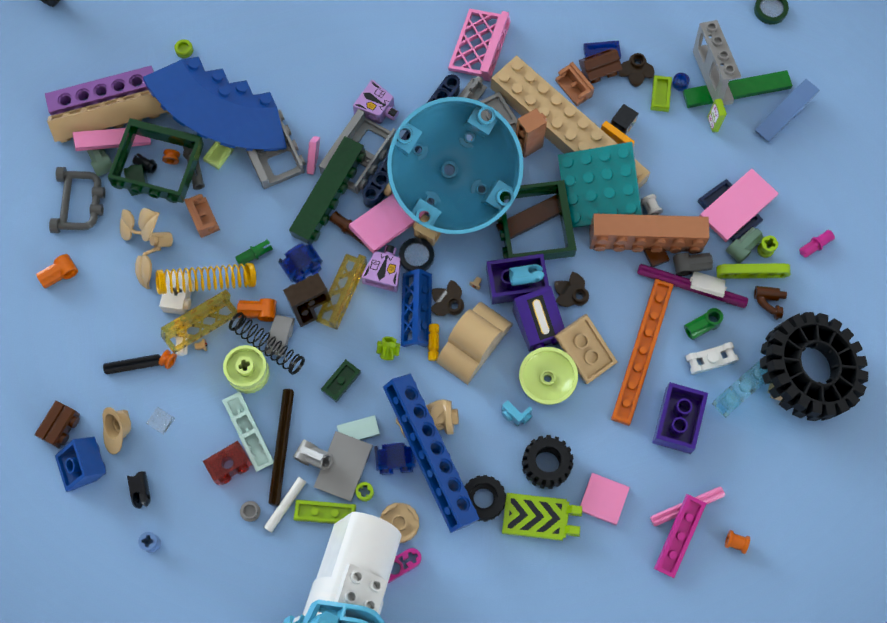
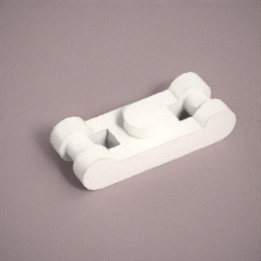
(712, 358)

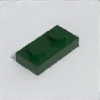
(340, 380)

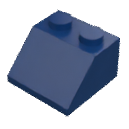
(80, 463)

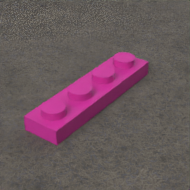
(680, 536)

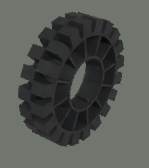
(790, 380)

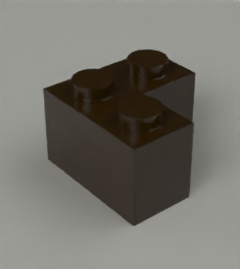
(305, 297)

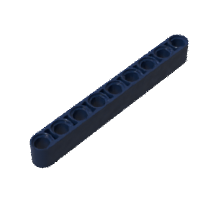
(376, 189)

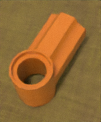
(61, 269)
(263, 309)

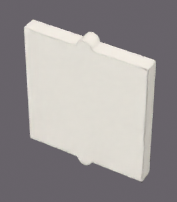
(708, 284)

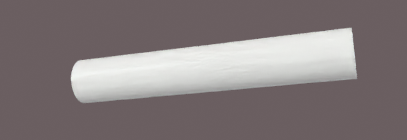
(285, 504)

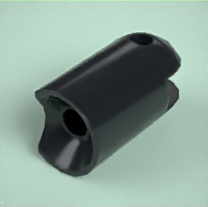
(139, 489)

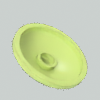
(550, 363)

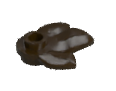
(636, 72)
(569, 290)
(445, 299)

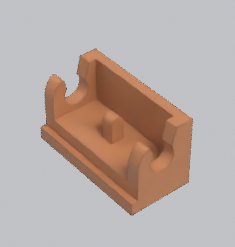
(575, 84)
(202, 215)

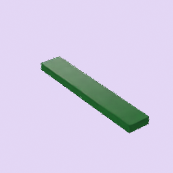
(741, 88)

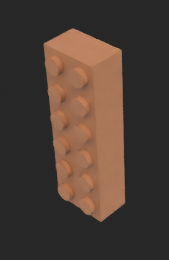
(649, 232)

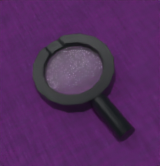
(416, 254)

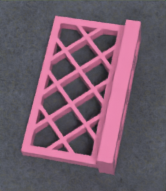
(492, 50)

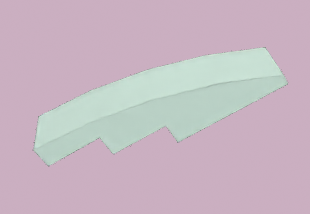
(248, 431)

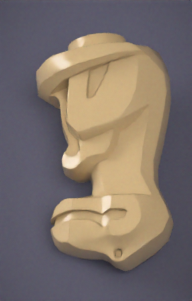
(443, 416)

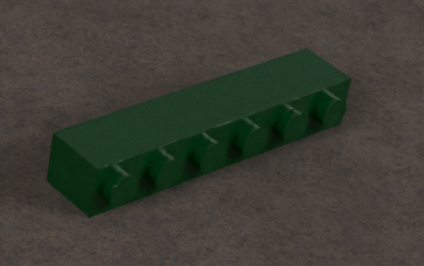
(328, 190)

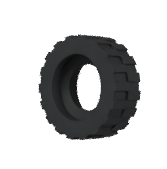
(497, 490)

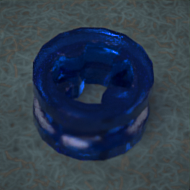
(682, 76)

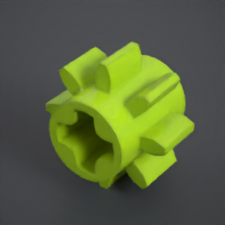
(388, 348)

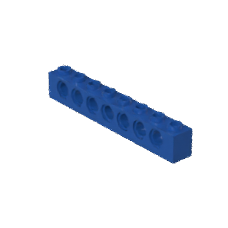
(430, 453)

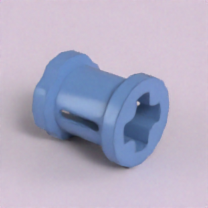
(146, 537)

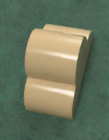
(473, 341)

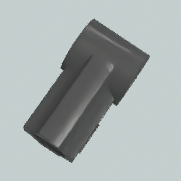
(687, 264)

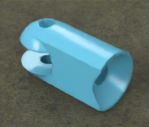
(525, 274)

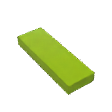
(321, 511)

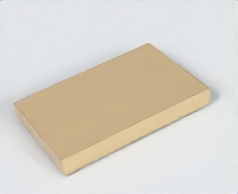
(586, 348)

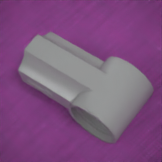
(310, 454)

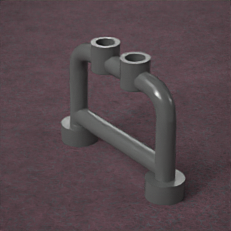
(96, 209)

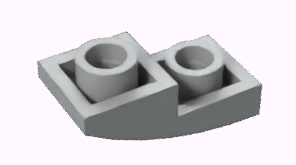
(282, 329)

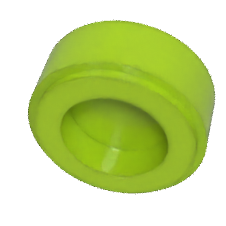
(183, 48)

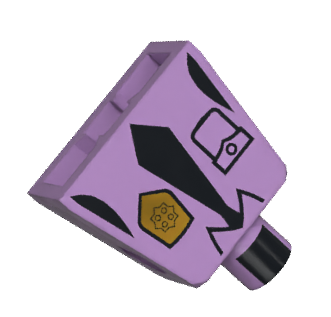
(376, 103)
(383, 270)

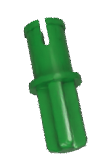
(253, 253)

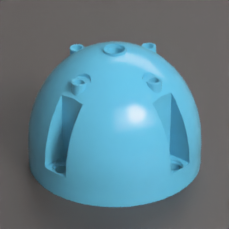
(488, 161)

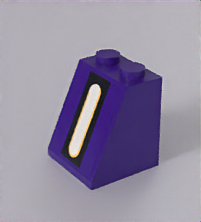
(538, 318)

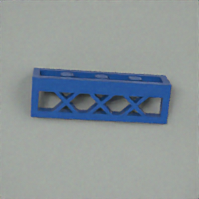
(420, 307)

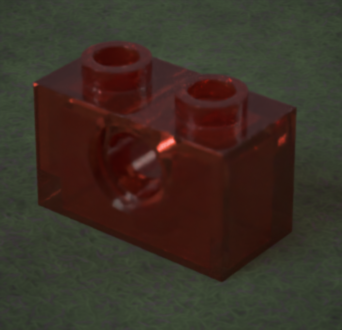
(216, 463)

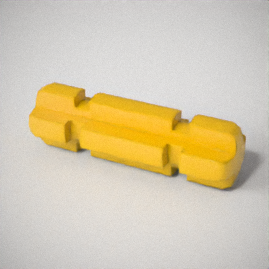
(433, 344)

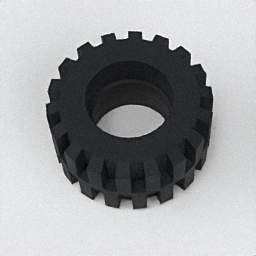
(553, 446)

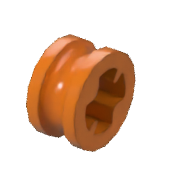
(171, 156)
(167, 359)

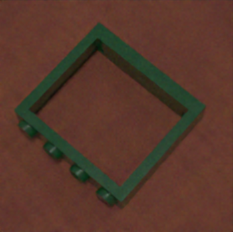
(160, 133)
(538, 189)

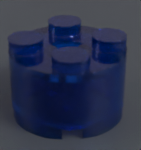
(301, 262)
(394, 457)

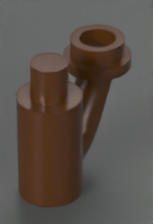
(762, 294)

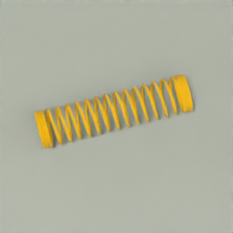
(248, 275)

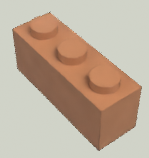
(531, 131)

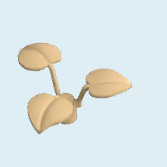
(146, 222)

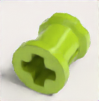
(766, 252)

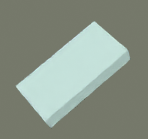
(361, 428)

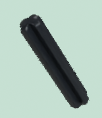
(131, 364)

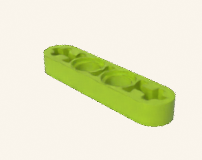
(743, 271)

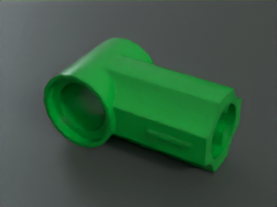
(702, 324)

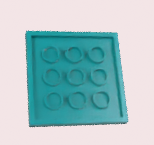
(600, 182)

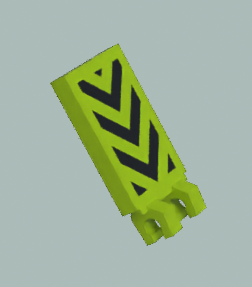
(539, 517)

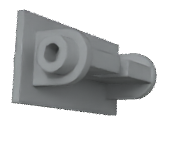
(474, 89)

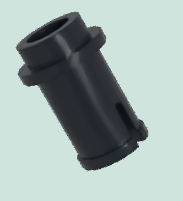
(149, 165)

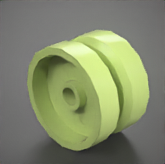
(246, 358)

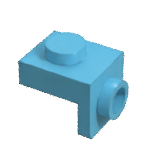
(515, 415)

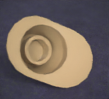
(115, 427)

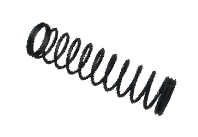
(239, 324)

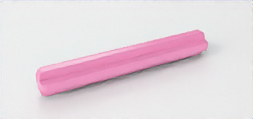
(672, 512)

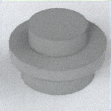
(250, 511)

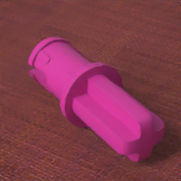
(817, 243)

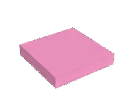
(604, 498)

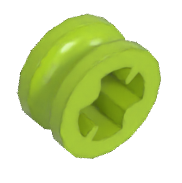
(359, 494)

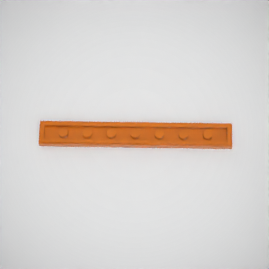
(642, 352)

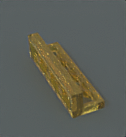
(345, 293)
(196, 315)

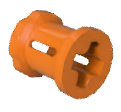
(737, 541)

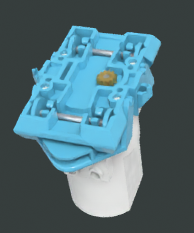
(353, 572)

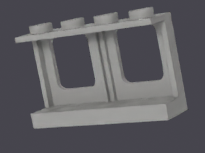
(710, 59)
(356, 130)
(260, 160)

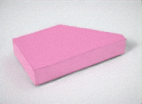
(313, 153)

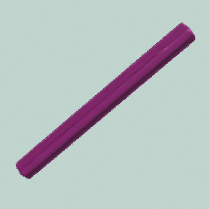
(685, 283)

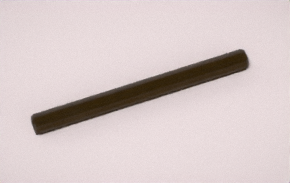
(281, 447)

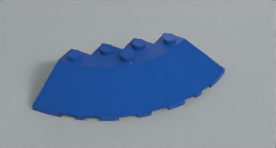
(216, 107)

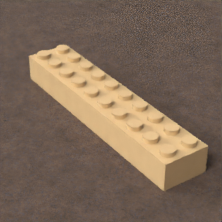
(566, 124)

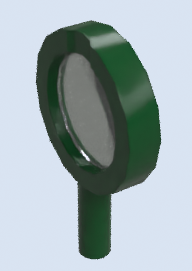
(771, 10)

